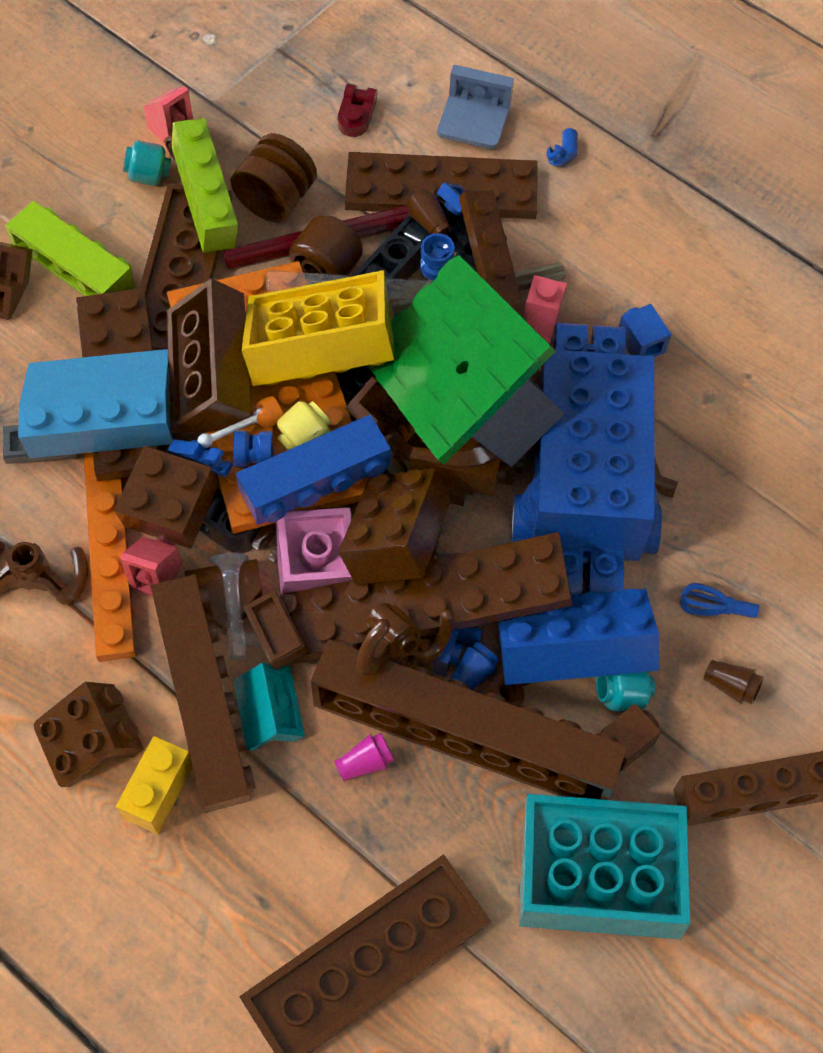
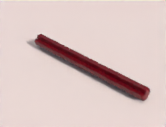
(281, 245)

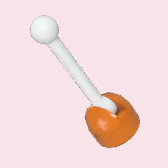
(265, 414)

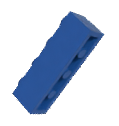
(314, 470)

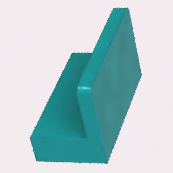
(268, 706)

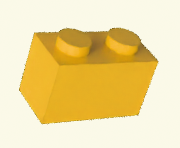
(155, 785)

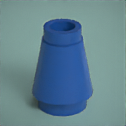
(475, 665)

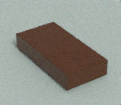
(275, 629)

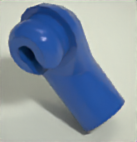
(566, 152)

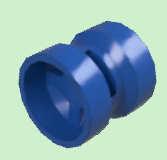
(435, 253)
(252, 448)

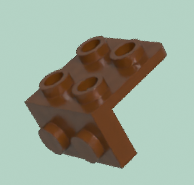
(86, 731)

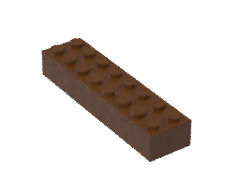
(468, 724)

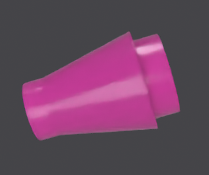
(365, 758)

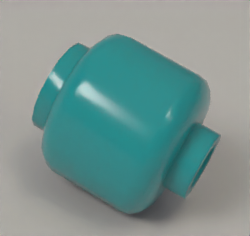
(146, 163)
(624, 690)

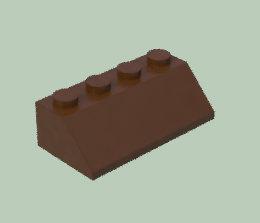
(206, 359)

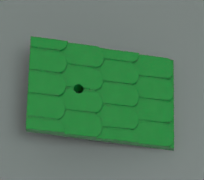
(468, 368)

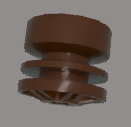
(274, 177)

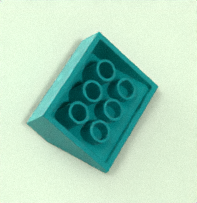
(605, 867)

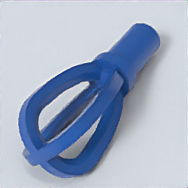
(725, 605)

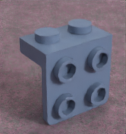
(476, 107)

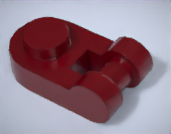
(355, 119)

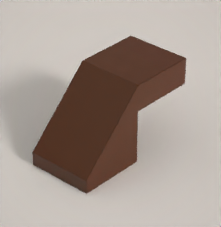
(14, 276)

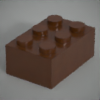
(395, 527)

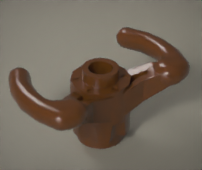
(31, 570)
(397, 636)

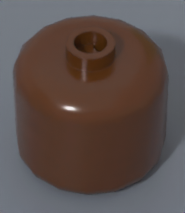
(327, 247)

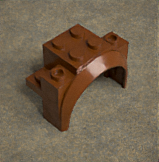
(468, 470)

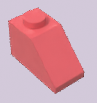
(168, 108)
(544, 306)
(150, 563)

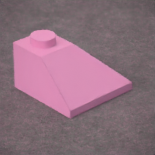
(310, 547)

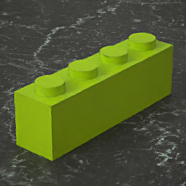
(204, 185)
(68, 252)

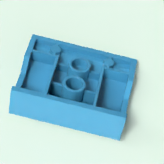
(95, 404)

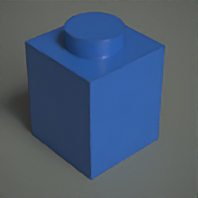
(645, 332)

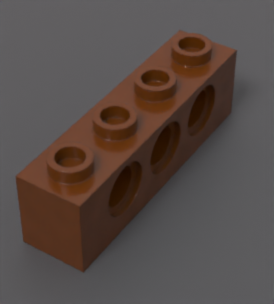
(751, 788)

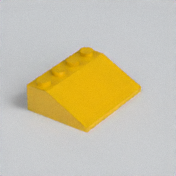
(318, 329)

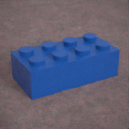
(590, 639)

